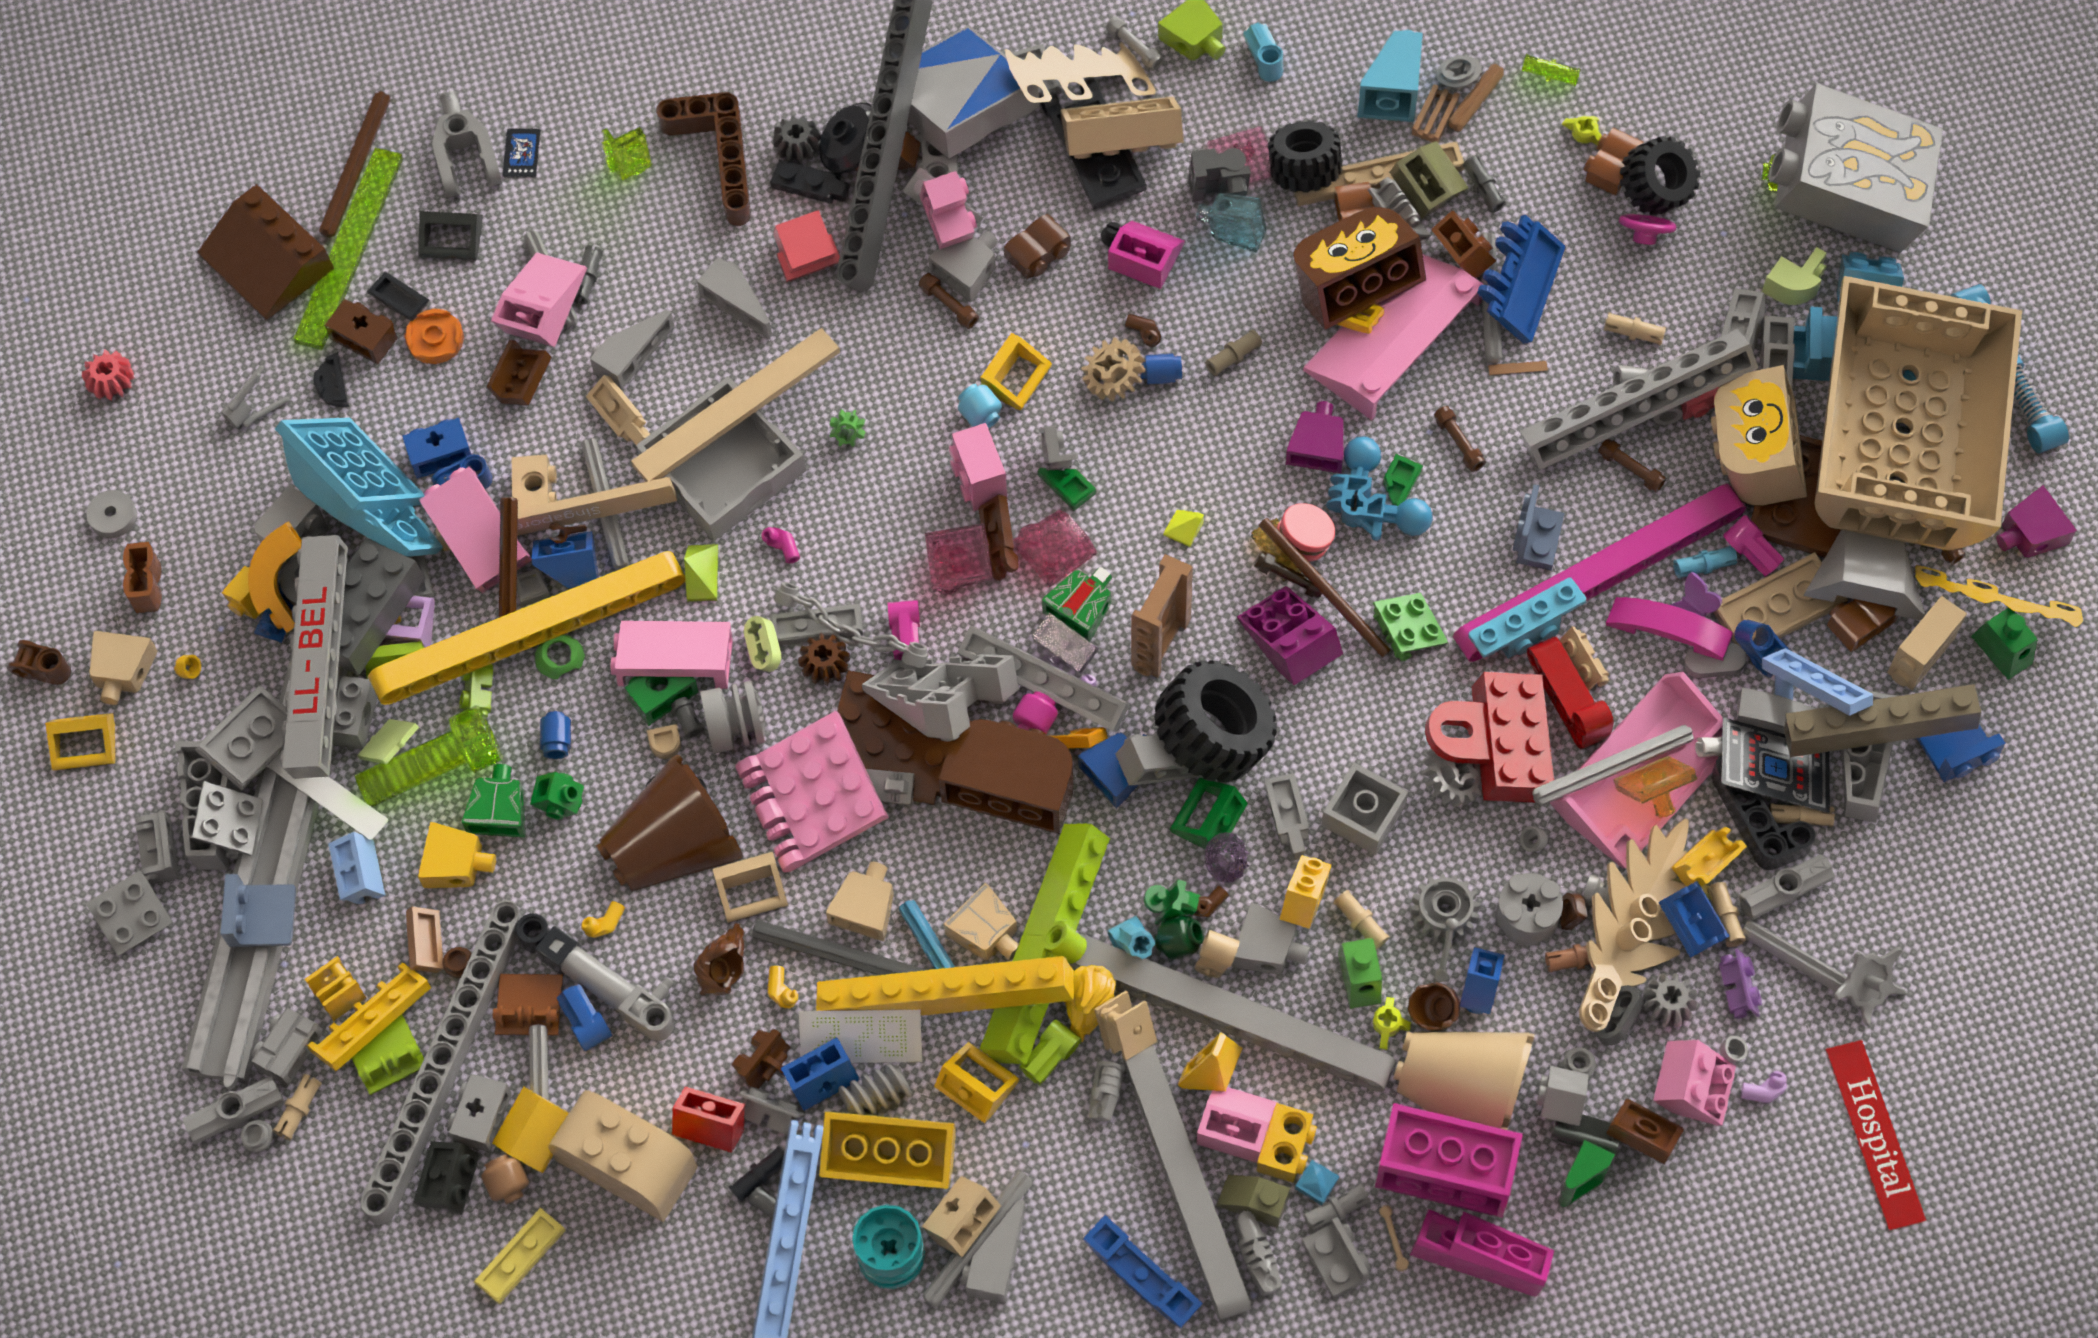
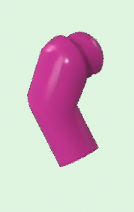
(783, 541)

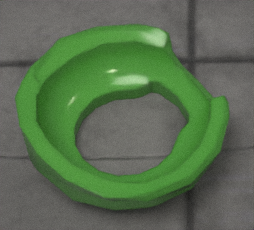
(550, 668)

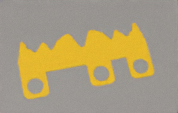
(1990, 595)

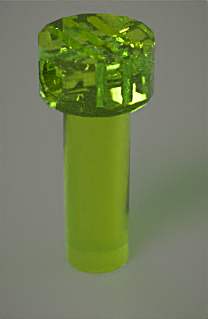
(468, 743)

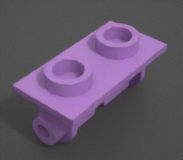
(1739, 972)

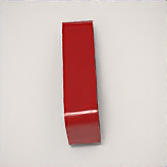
(1582, 716)

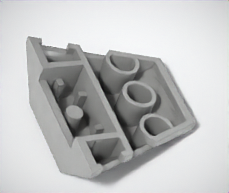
(1869, 571)

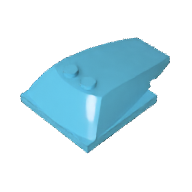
(356, 483)

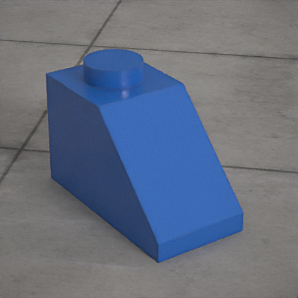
(1482, 981)

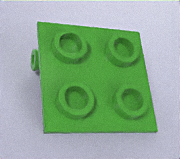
(1408, 624)

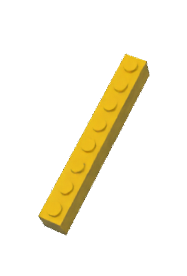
(953, 988)

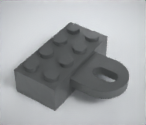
(375, 594)

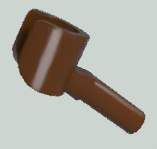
(565, 531)

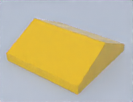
(530, 1129)

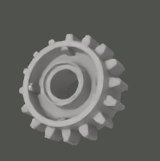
(1448, 892)

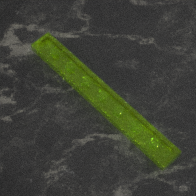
(349, 246)

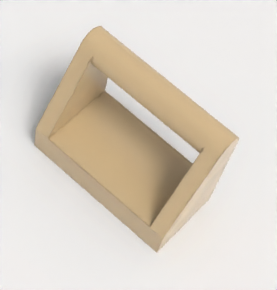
(745, 872)

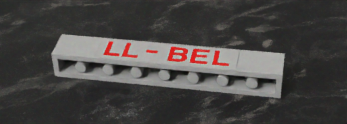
(314, 657)

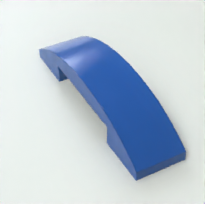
(1141, 1273)

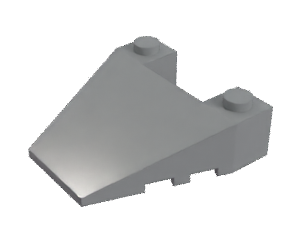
(938, 695)

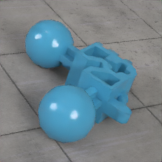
(1362, 457)

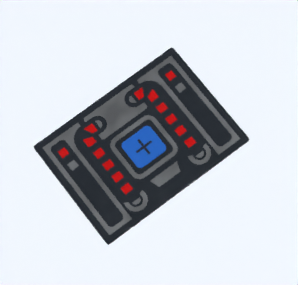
(1761, 764)

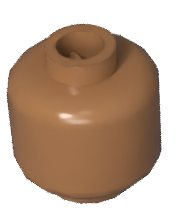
(505, 1179)

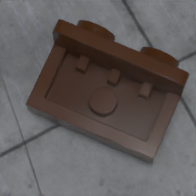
(518, 374)

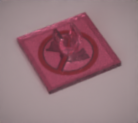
(1253, 145)

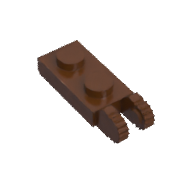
(999, 536)

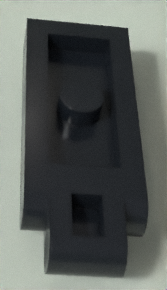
(809, 182)

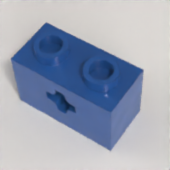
(427, 456)
(820, 1073)

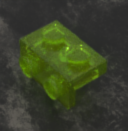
(626, 154)

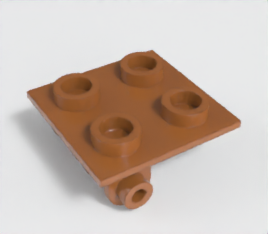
(527, 1002)

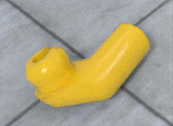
(604, 925)

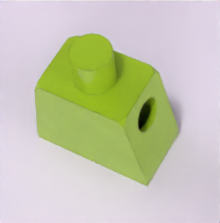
(1193, 30)

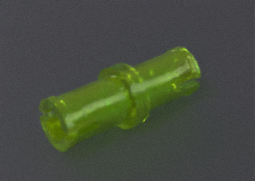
(1551, 69)

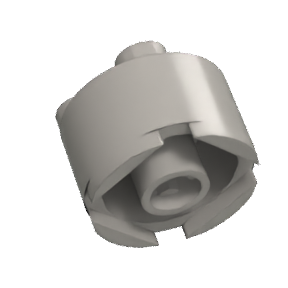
(1533, 892)

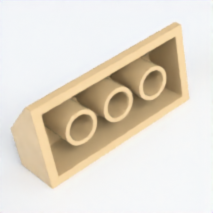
(1122, 126)

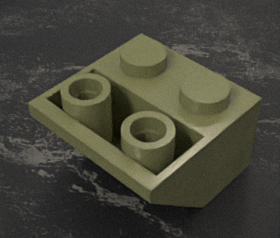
(1428, 179)

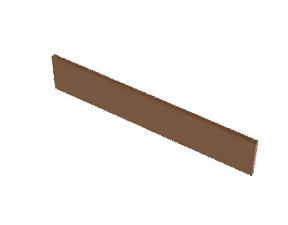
(1518, 367)

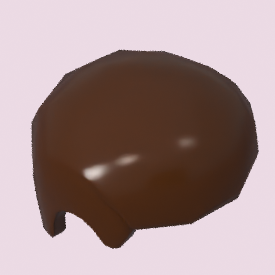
(1434, 1006)

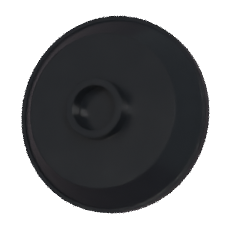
(844, 138)

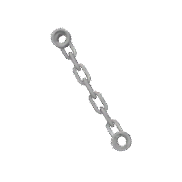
(913, 654)

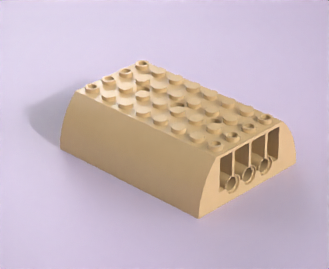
(1954, 411)

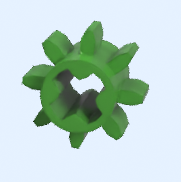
(852, 422)

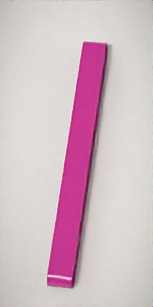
(1629, 554)

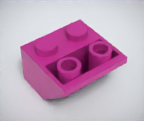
(1144, 253)

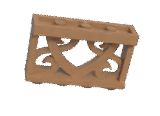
(1161, 616)

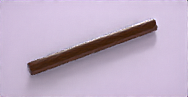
(354, 164)

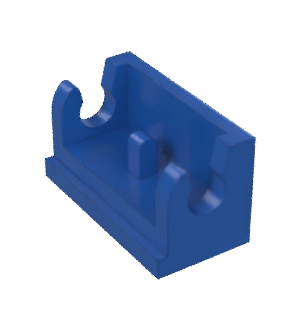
(1693, 919)

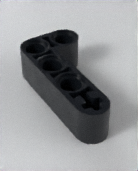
(1770, 835)

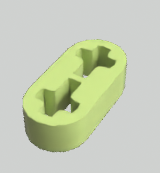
(759, 645)

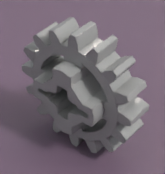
(1450, 777)

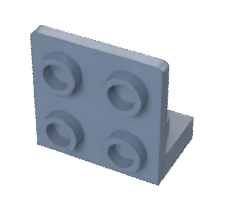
(1537, 533)
(257, 913)

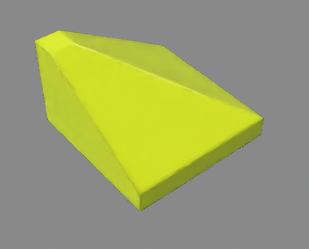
(1184, 526)

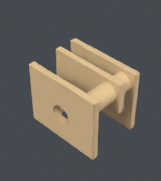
(1125, 1026)

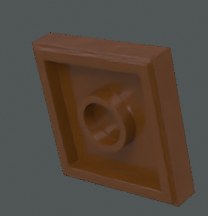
(1645, 1131)

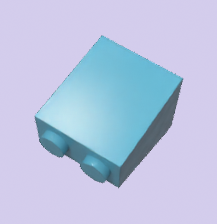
(1392, 80)

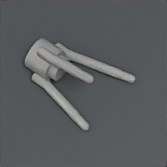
(237, 410)

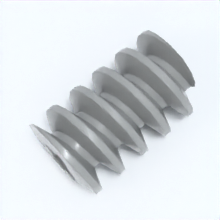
(875, 1090)

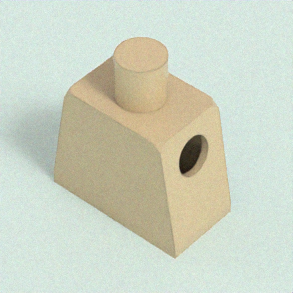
(120, 663)
(863, 903)

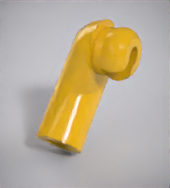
(778, 991)

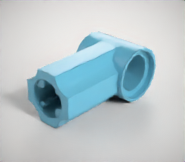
(1265, 52)
(1132, 938)

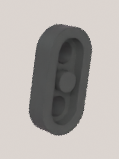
(1621, 1017)

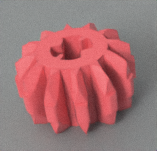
(108, 375)

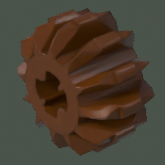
(830, 649)

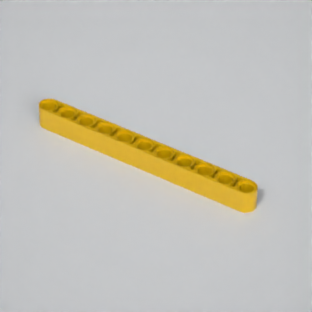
(526, 628)

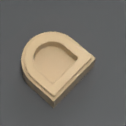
(664, 741)

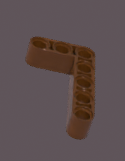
(715, 119)

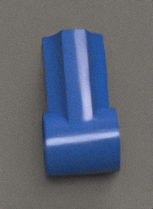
(586, 1023)

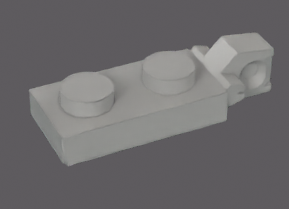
(1288, 813)

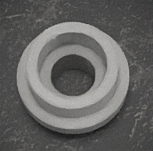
(1580, 1054)

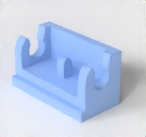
(356, 868)

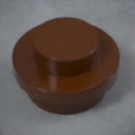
(455, 961)

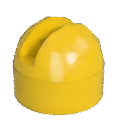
(191, 661)

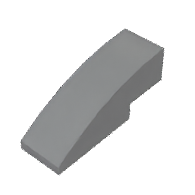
(1777, 343)
(1765, 709)

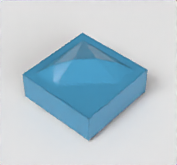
(1317, 1182)

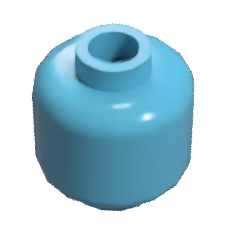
(979, 405)

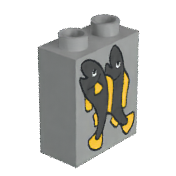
(1856, 167)

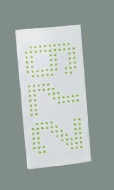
(865, 1034)

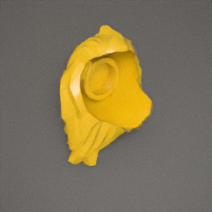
(1092, 988)

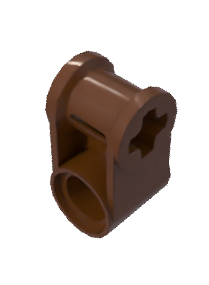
(34, 661)

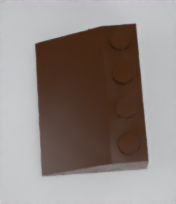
(264, 253)

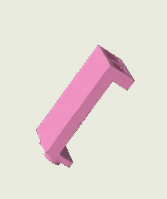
(470, 526)
(673, 650)

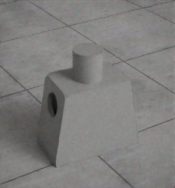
(965, 264)
(1267, 943)

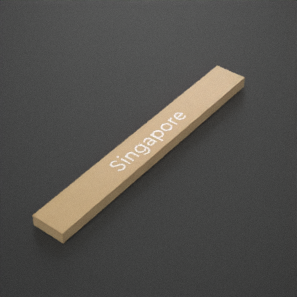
(591, 506)

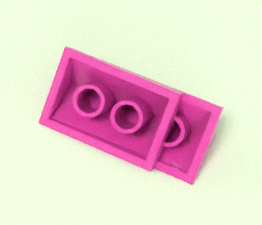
(1483, 1251)

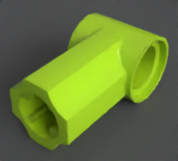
(1055, 1045)

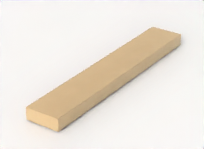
(1373, 172)

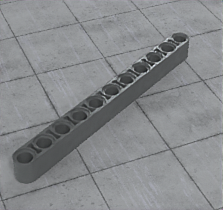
(883, 143)

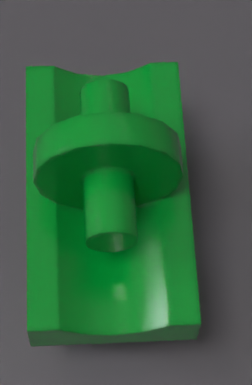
(1170, 901)

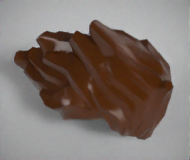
(721, 963)

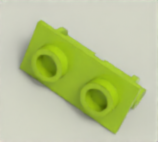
(473, 694)

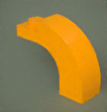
(264, 574)

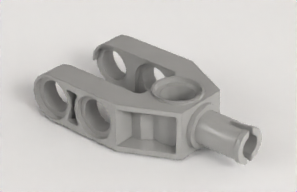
(472, 133)

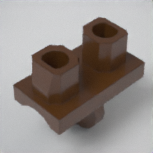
(765, 1061)

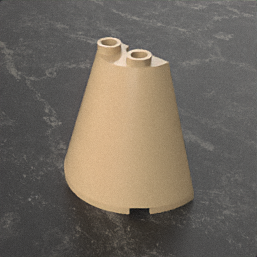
(1465, 1073)

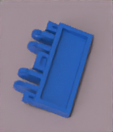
(1522, 287)

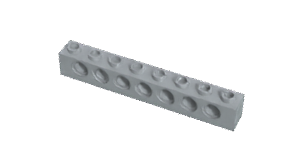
(1639, 399)

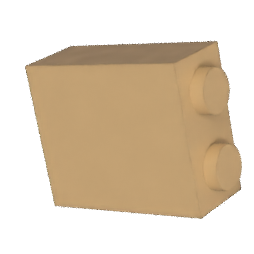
(1926, 643)

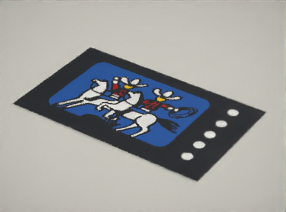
(521, 152)

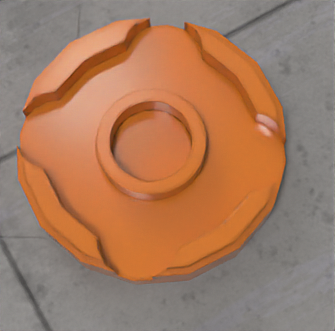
(434, 336)

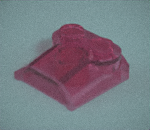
(1054, 546)
(958, 558)

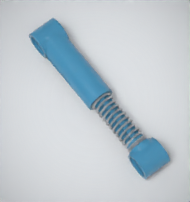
(2044, 430)

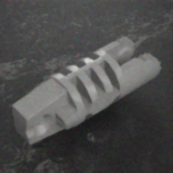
(1257, 1254)

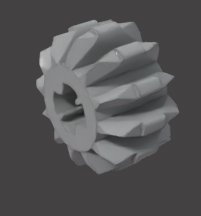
(1673, 988)

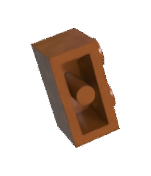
(1463, 244)

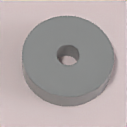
(117, 524)

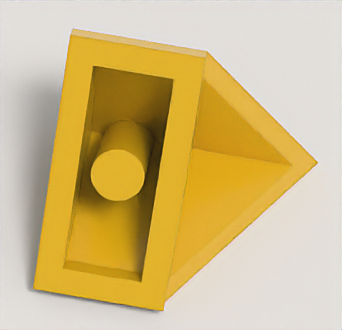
(1212, 1066)

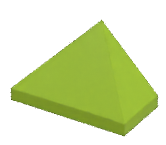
(701, 572)

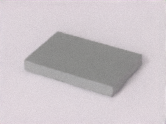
(246, 738)

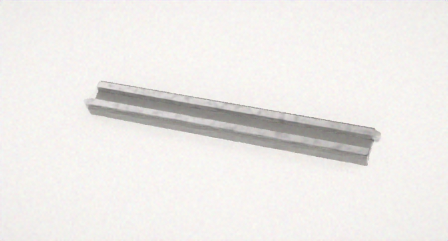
(243, 977)

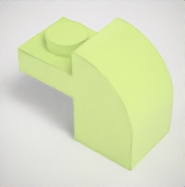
(1794, 284)

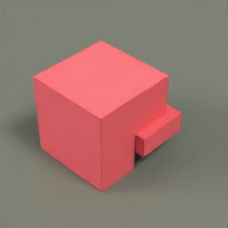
(804, 246)

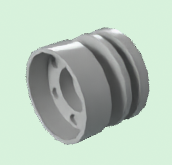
(733, 717)

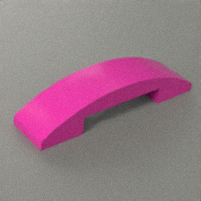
(1671, 623)

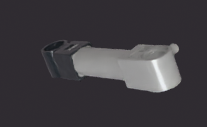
(566, 957)

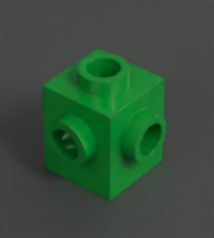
(557, 795)

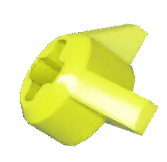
(1584, 129)
(1391, 1022)

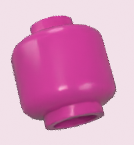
(1035, 712)

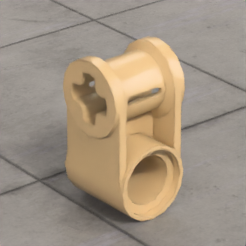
(1216, 954)

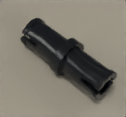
(758, 1174)

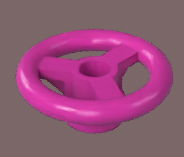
(1646, 227)

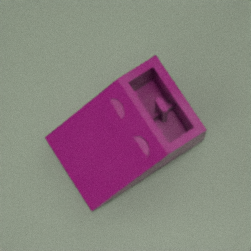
(1291, 634)

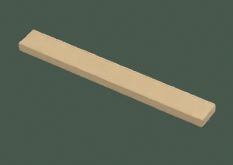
(735, 406)

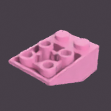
(539, 299)

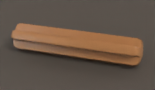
(1476, 97)

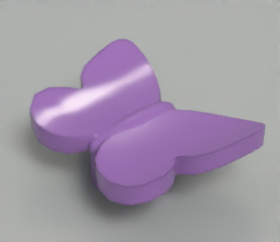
(1697, 597)

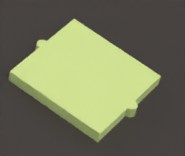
(387, 741)

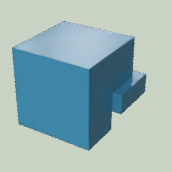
(1814, 346)

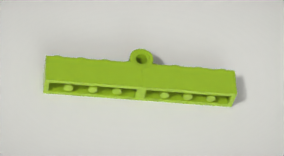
(1049, 934)

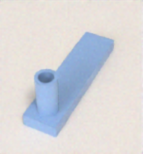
(1797, 671)

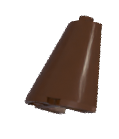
(668, 831)

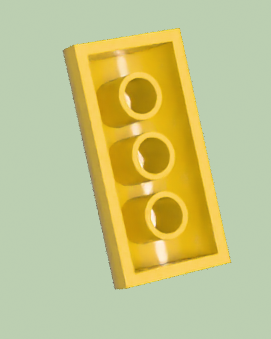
(887, 1150)

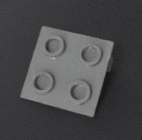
(1390, 197)
(227, 819)
(129, 912)

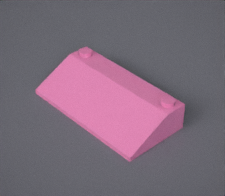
(1366, 365)
(1613, 818)

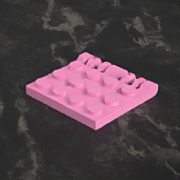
(816, 789)

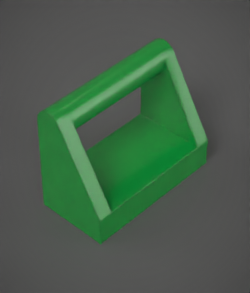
(1221, 817)
(1586, 1173)

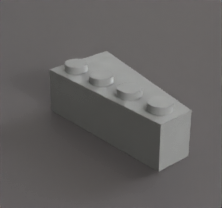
(192, 772)
(1865, 776)

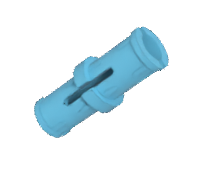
(1705, 561)

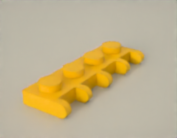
(370, 1018)

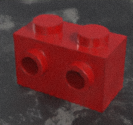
(708, 1119)

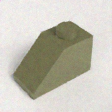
(1257, 1195)

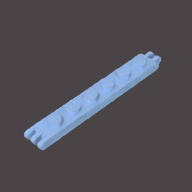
(787, 1232)

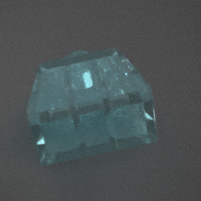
(1235, 220)

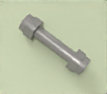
(1150, 57)

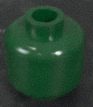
(1179, 937)

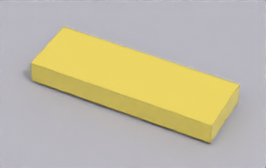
(519, 1256)

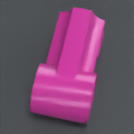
(1748, 540)
(904, 623)

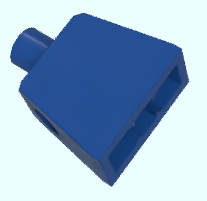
(1104, 770)

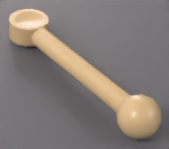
(1401, 1262)

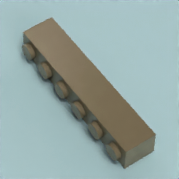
(1884, 721)

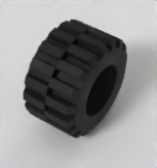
(1305, 156)
(1678, 170)

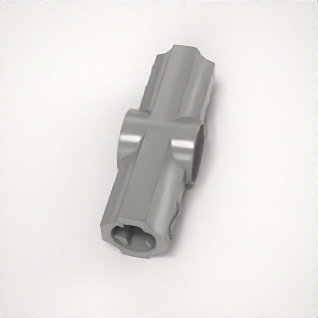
(1802, 878)
(214, 1117)

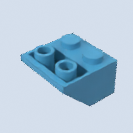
(1858, 266)

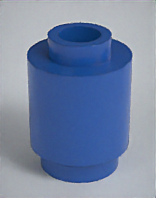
(1162, 368)
(555, 735)

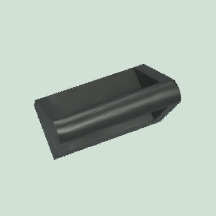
(427, 218)
(1590, 1129)

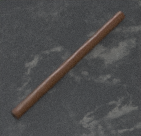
(1324, 587)

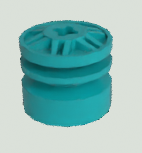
(890, 1230)

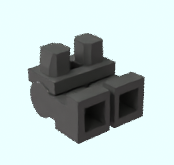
(1218, 173)

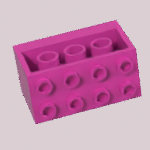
(1448, 1160)

